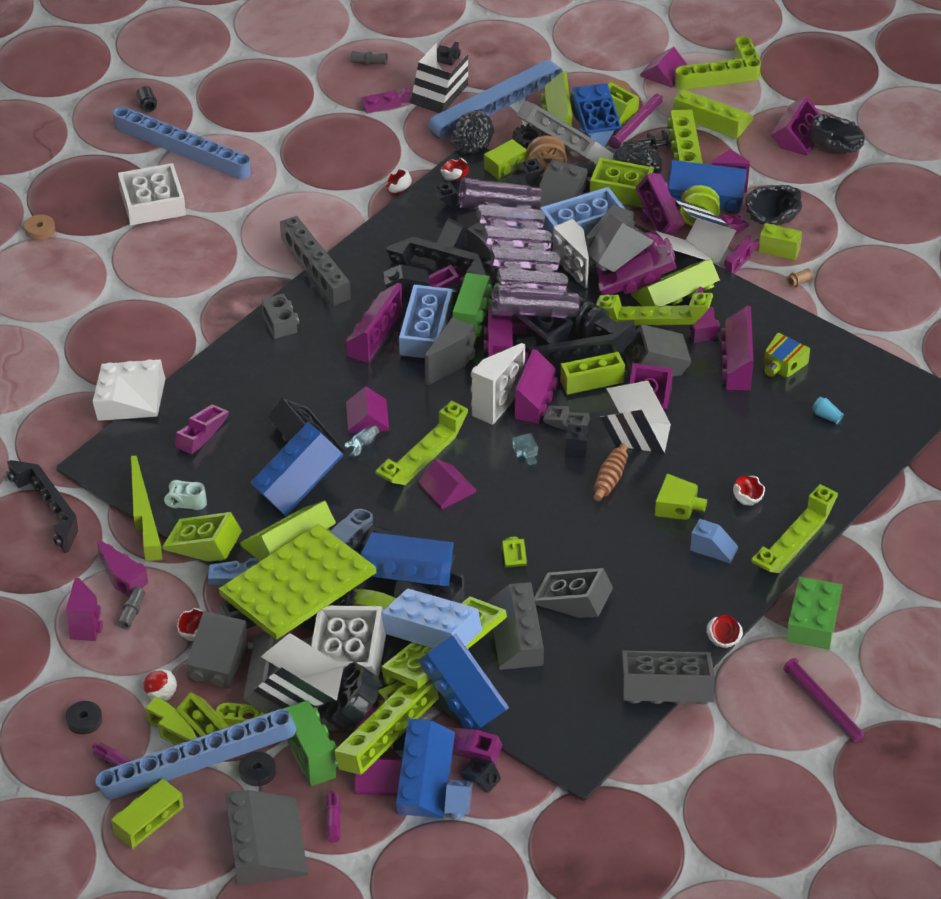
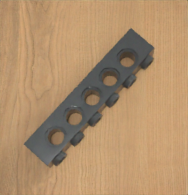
(315, 260)

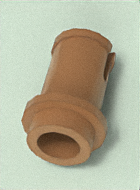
(796, 279)

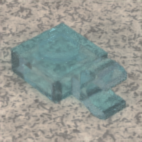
(365, 437)
(525, 446)

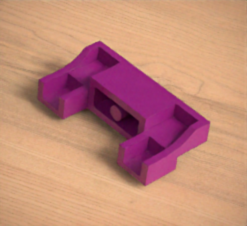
(638, 271)
(500, 332)

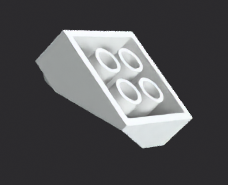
(151, 194)
(496, 382)
(129, 390)
(351, 635)

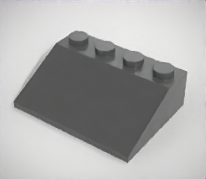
(667, 677)
(265, 836)

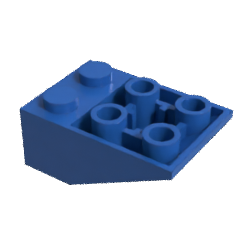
(594, 108)

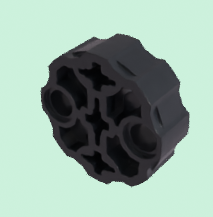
(354, 699)

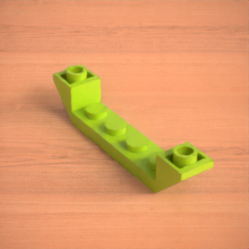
(657, 314)
(428, 448)
(799, 533)

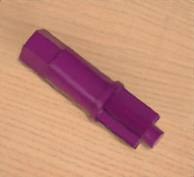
(109, 754)
(332, 816)

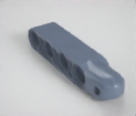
(352, 528)

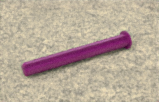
(616, 140)
(823, 700)

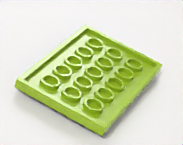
(297, 581)

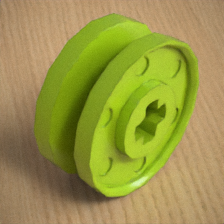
(701, 196)

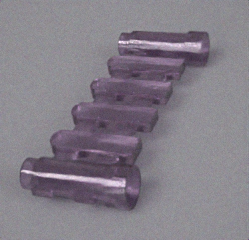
(519, 290)

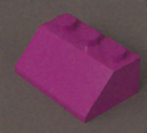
(794, 127)
(659, 204)
(535, 388)

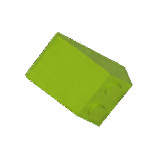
(204, 536)

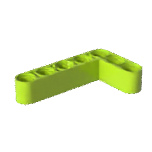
(739, 70)

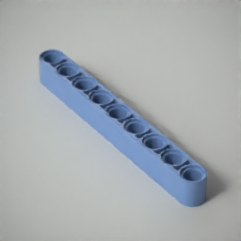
(496, 97)
(182, 142)
(196, 754)

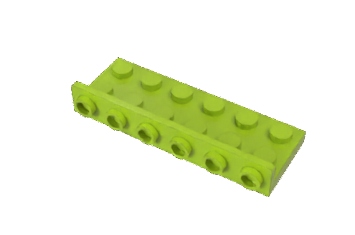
(405, 664)

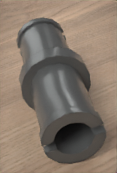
(369, 57)
(131, 608)

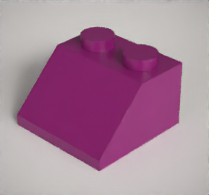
(83, 613)

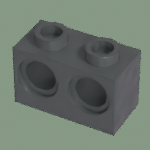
(280, 315)

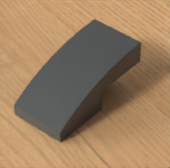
(560, 417)

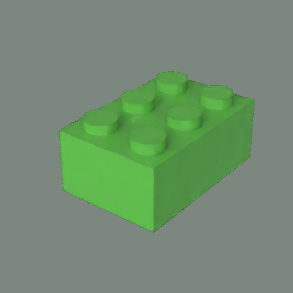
(474, 302)
(814, 613)
(312, 745)

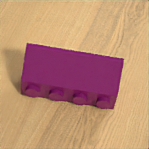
(375, 324)
(737, 350)

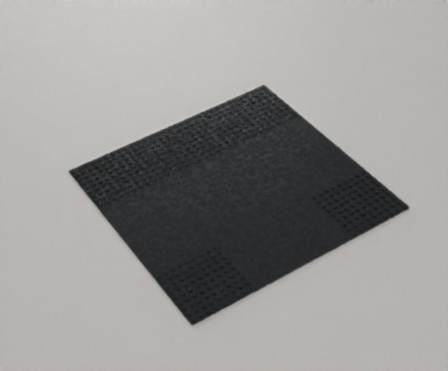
(571, 711)

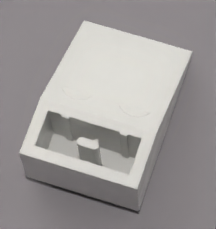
(571, 246)

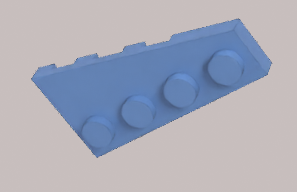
(222, 573)

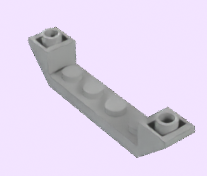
(567, 134)

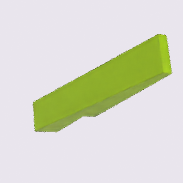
(143, 515)

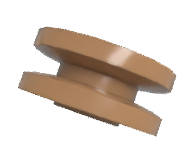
(545, 150)

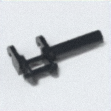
(652, 141)

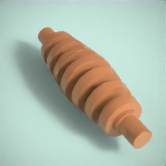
(610, 472)

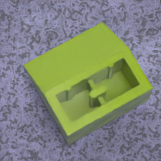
(625, 103)

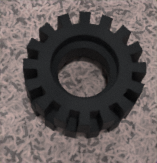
(526, 135)

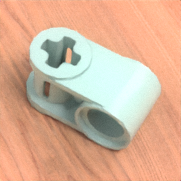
(188, 495)

